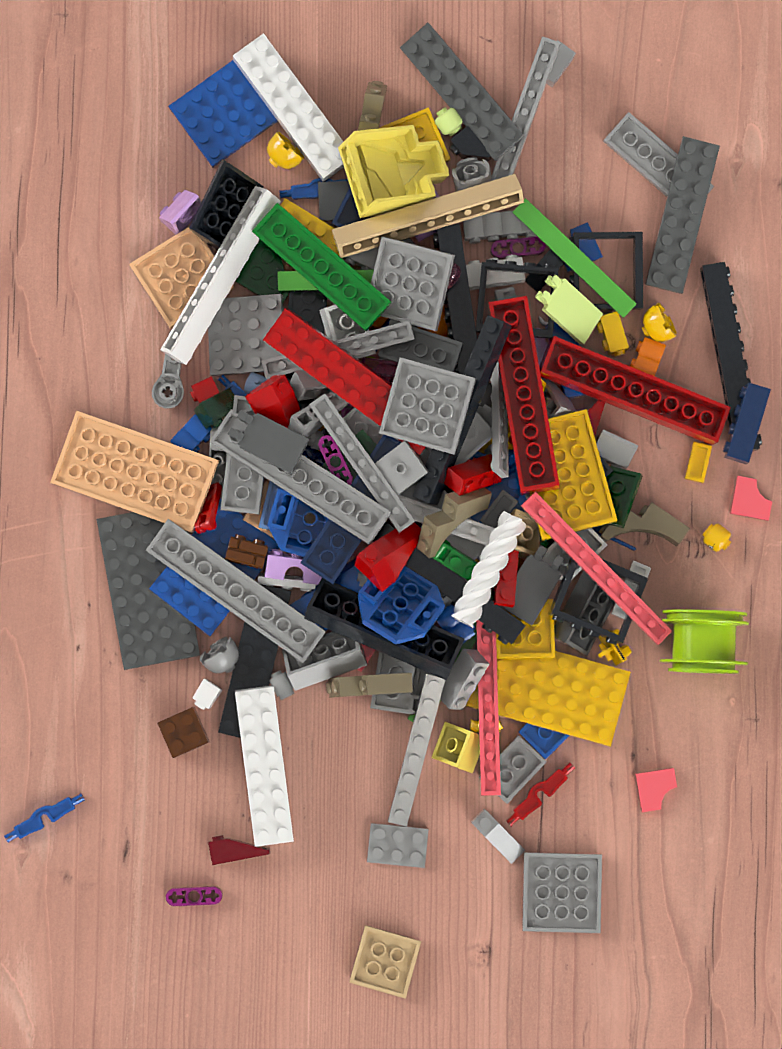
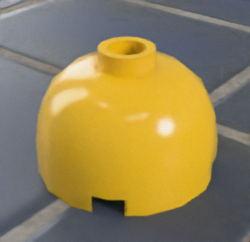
(283, 153)
(658, 324)

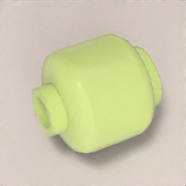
(448, 121)

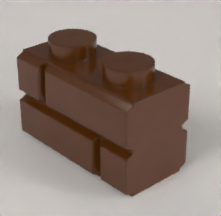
(246, 552)

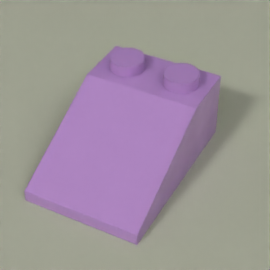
(181, 211)

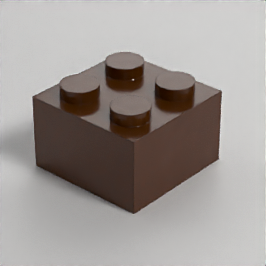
(183, 732)

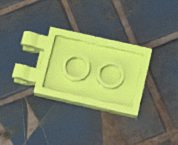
(569, 309)

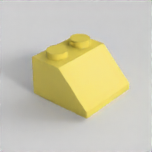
(457, 747)

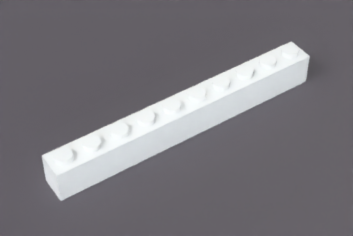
(218, 277)

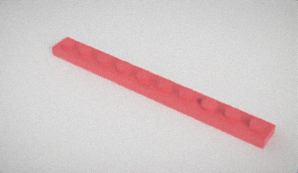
(596, 568)
(488, 715)

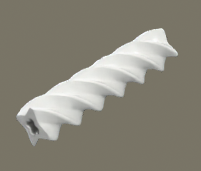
(486, 572)

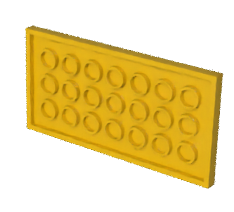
(561, 695)

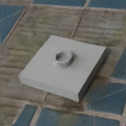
(401, 467)

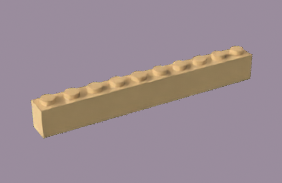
(428, 215)

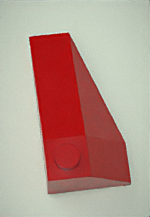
(274, 400)
(387, 556)

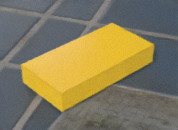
(698, 462)

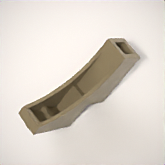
(373, 106)
(454, 511)
(653, 521)
(369, 685)

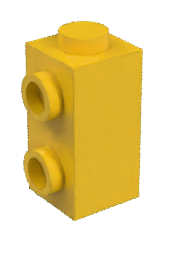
(613, 334)

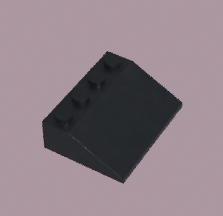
(222, 204)

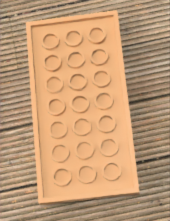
(134, 471)

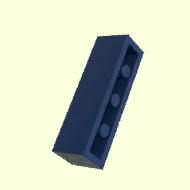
(747, 423)

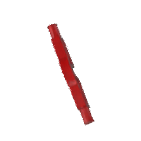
(532, 801)

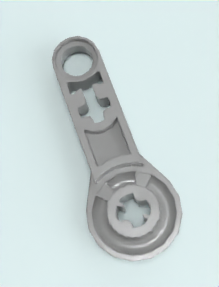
(169, 379)

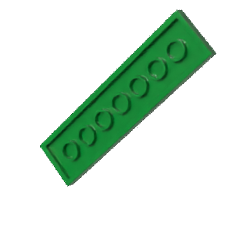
(321, 267)

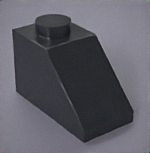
(468, 146)
(537, 281)

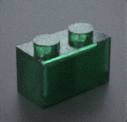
(215, 409)

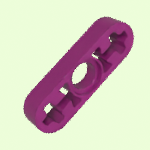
(503, 244)
(343, 463)
(179, 891)

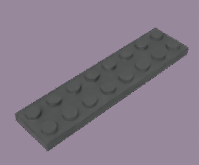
(462, 91)
(682, 215)

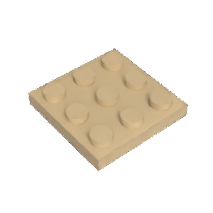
(385, 961)

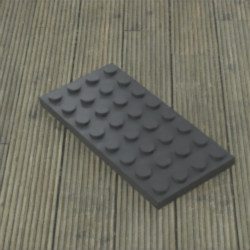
(145, 624)

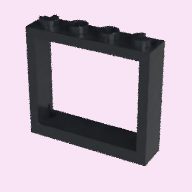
(637, 261)
(511, 266)
(577, 623)

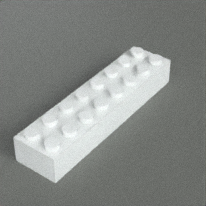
(291, 106)
(264, 765)

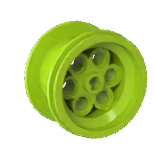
(704, 640)

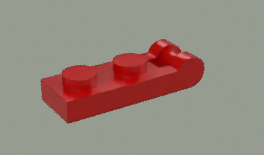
(207, 516)

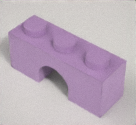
(279, 562)

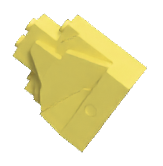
(391, 168)

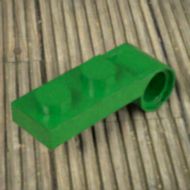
(455, 560)

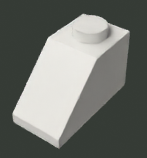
(206, 694)

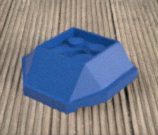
(288, 524)
(419, 603)

